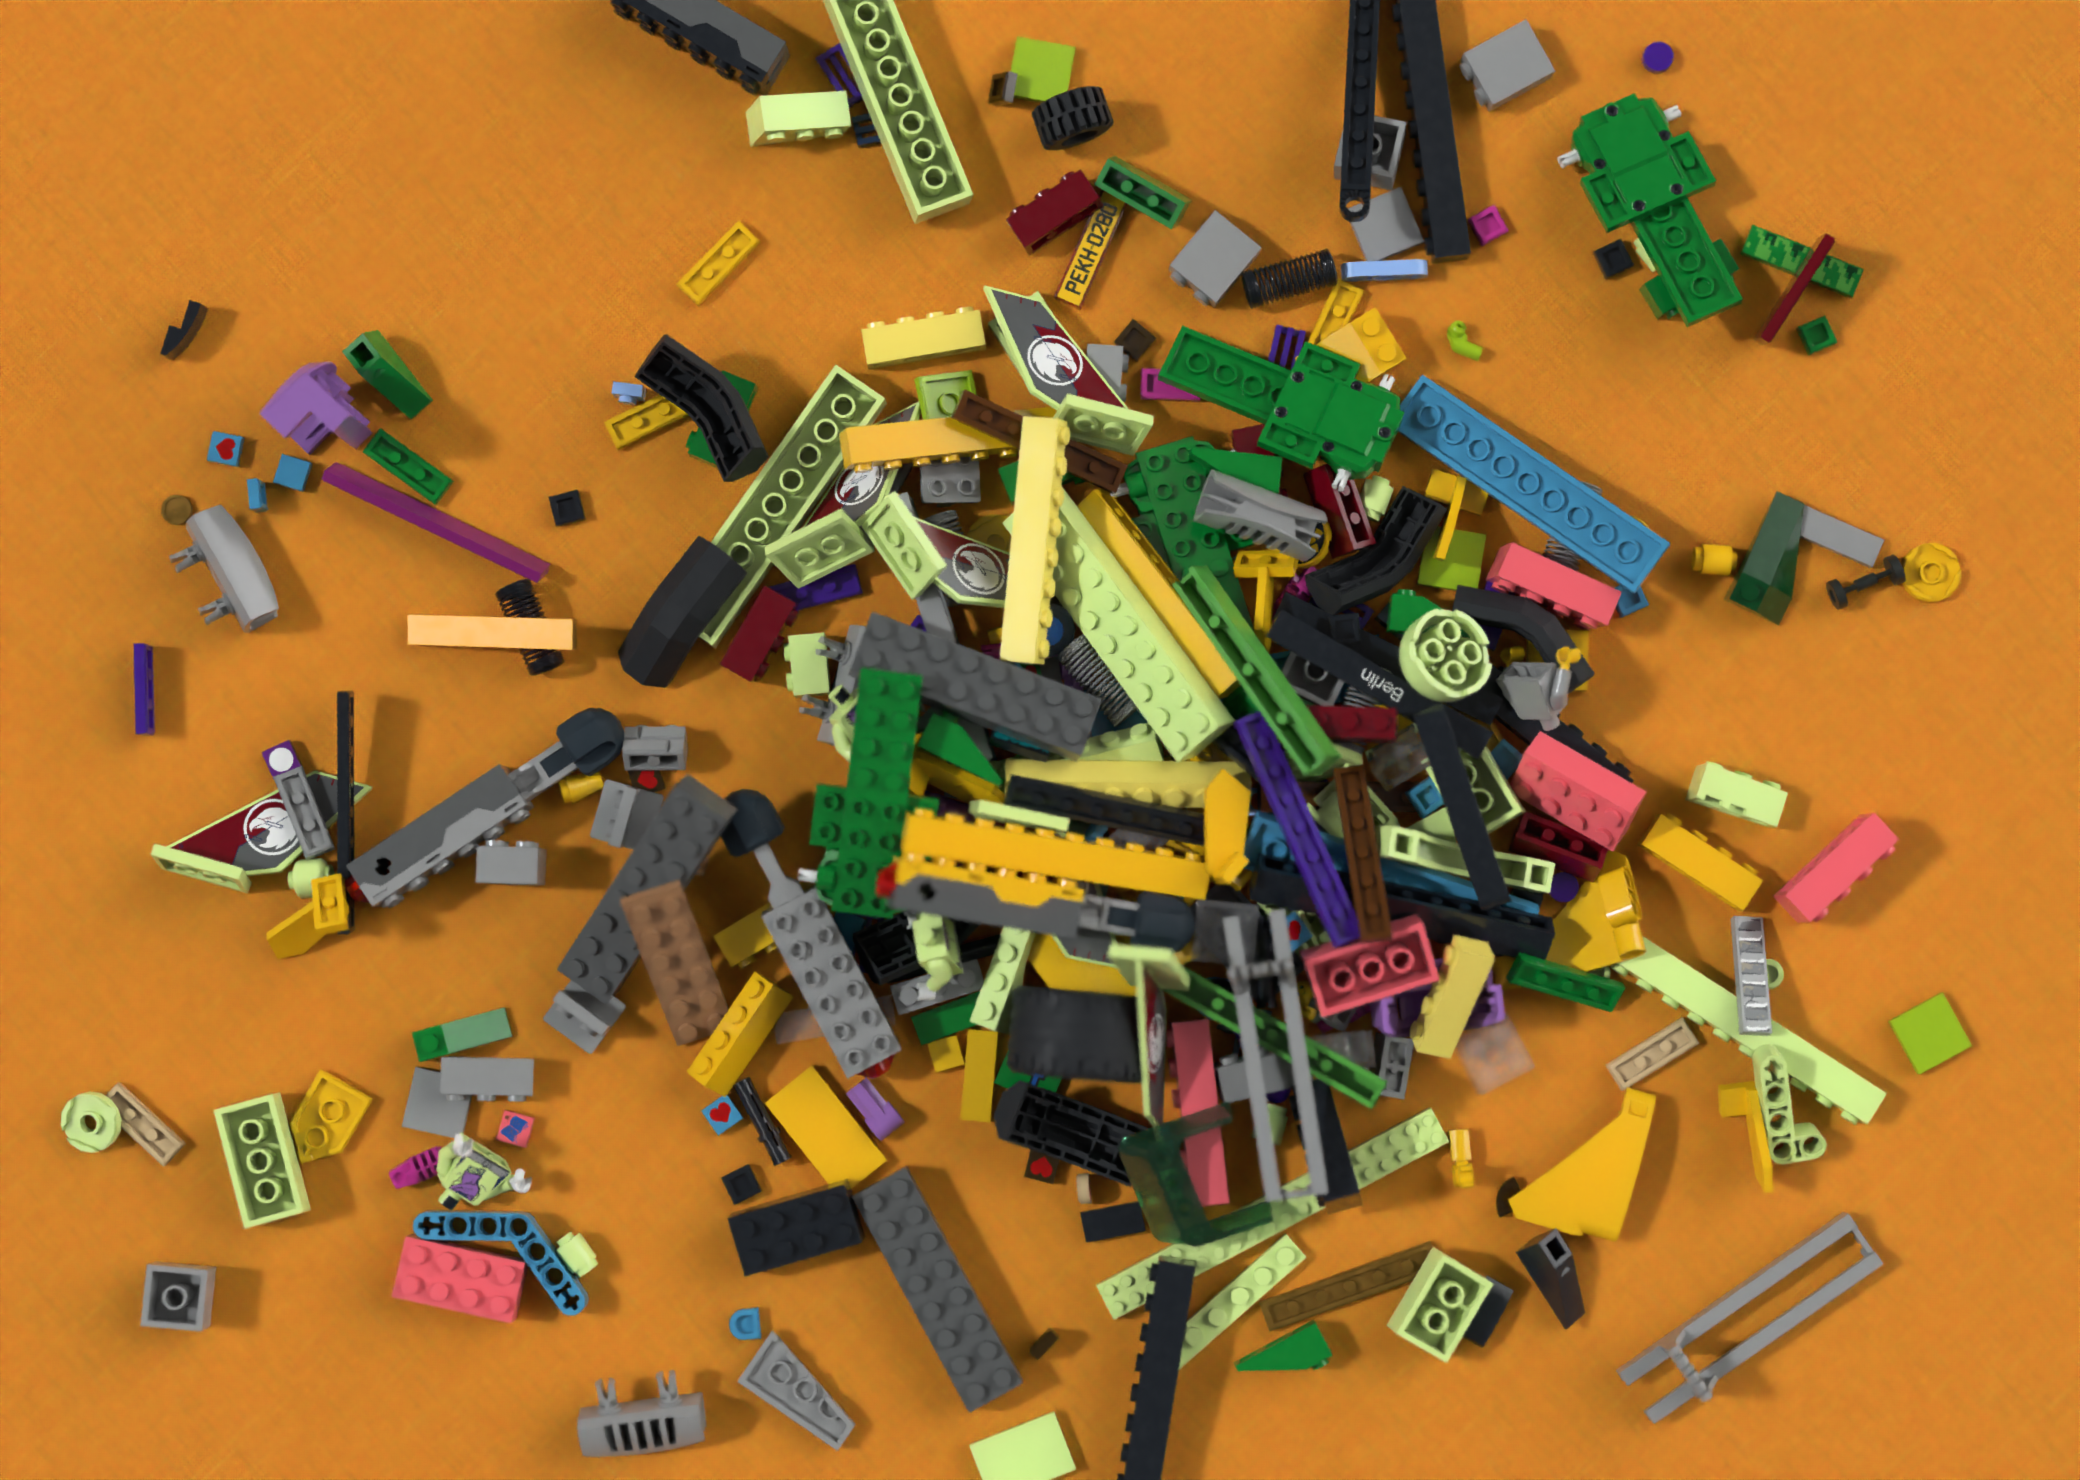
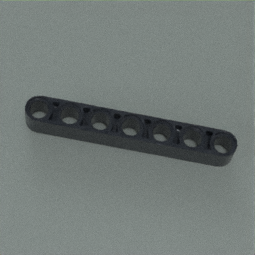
(1462, 807)

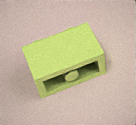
(808, 670)

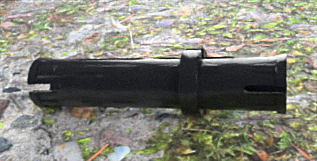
(1266, 953)
(762, 1122)

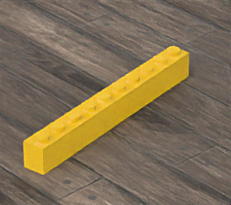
(1054, 855)

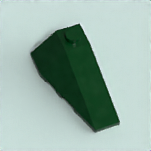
(1769, 566)

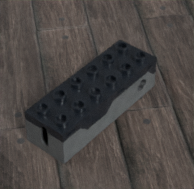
(713, 37)

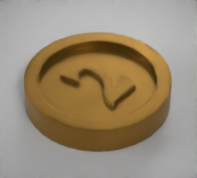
(176, 509)

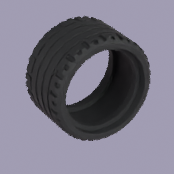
(1074, 1035)

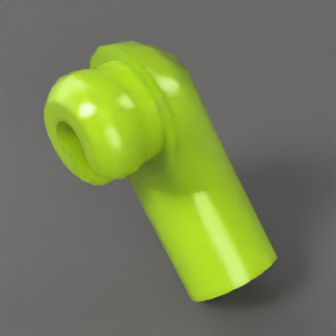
(1459, 341)

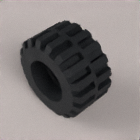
(1072, 118)

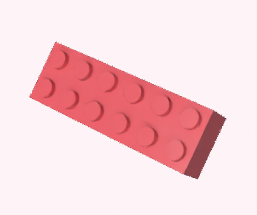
(1196, 1092)

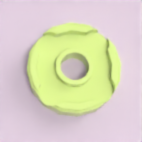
(106, 1117)

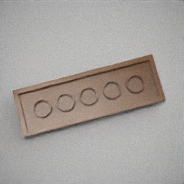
(676, 960)

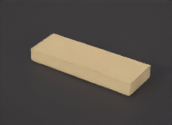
(1651, 1054)
(145, 1126)

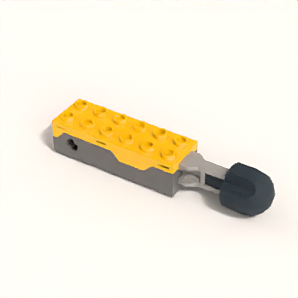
(1031, 902)

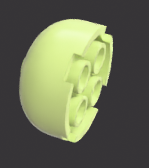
(1442, 662)

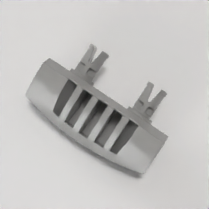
(1258, 515)
(234, 566)
(845, 655)
(641, 1424)

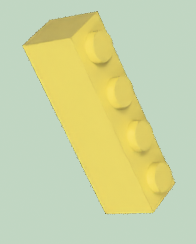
(923, 338)
(1452, 997)

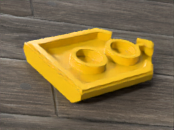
(327, 1117)

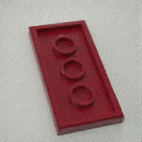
(1794, 289)

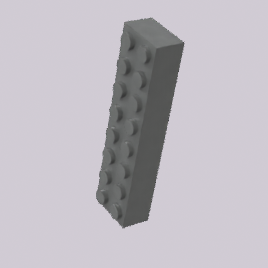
(981, 687)
(667, 852)
(938, 1289)

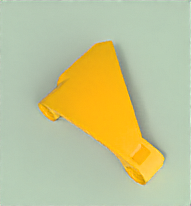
(1595, 926)
(1084, 976)
(1596, 1181)

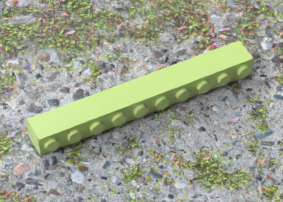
(1718, 1008)

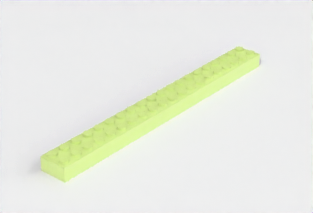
(1370, 1162)

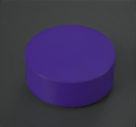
(1657, 57)
(1563, 887)

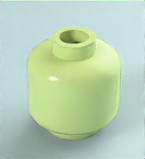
(304, 871)

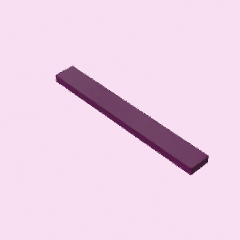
(436, 522)

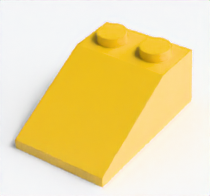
(1367, 343)

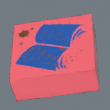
(515, 1128)

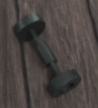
(1893, 570)

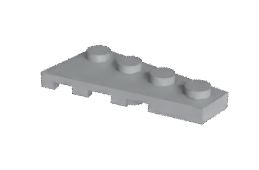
(790, 1387)

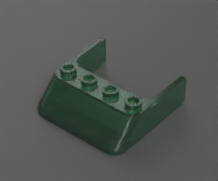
(1167, 1190)

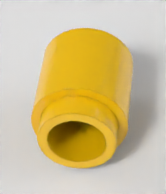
(1714, 559)

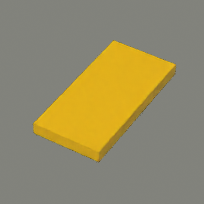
(825, 1129)

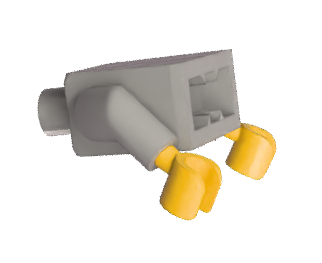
(1537, 688)

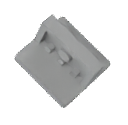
(950, 482)
(624, 814)
(583, 1016)

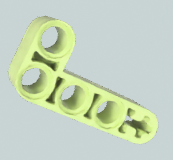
(1780, 1104)

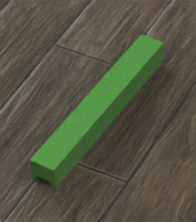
(1256, 671)
(1273, 1036)

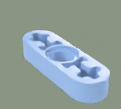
(1384, 270)

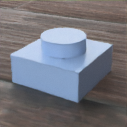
(628, 393)

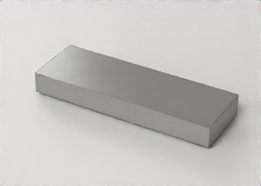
(1840, 537)
(304, 813)

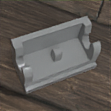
(1392, 1063)

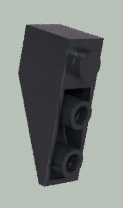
(1555, 1274)

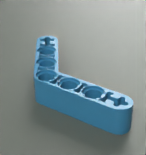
(522, 1242)

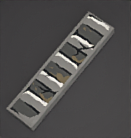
(1751, 976)

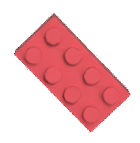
(1553, 586)
(1576, 791)
(1836, 868)
(1371, 971)
(460, 1278)

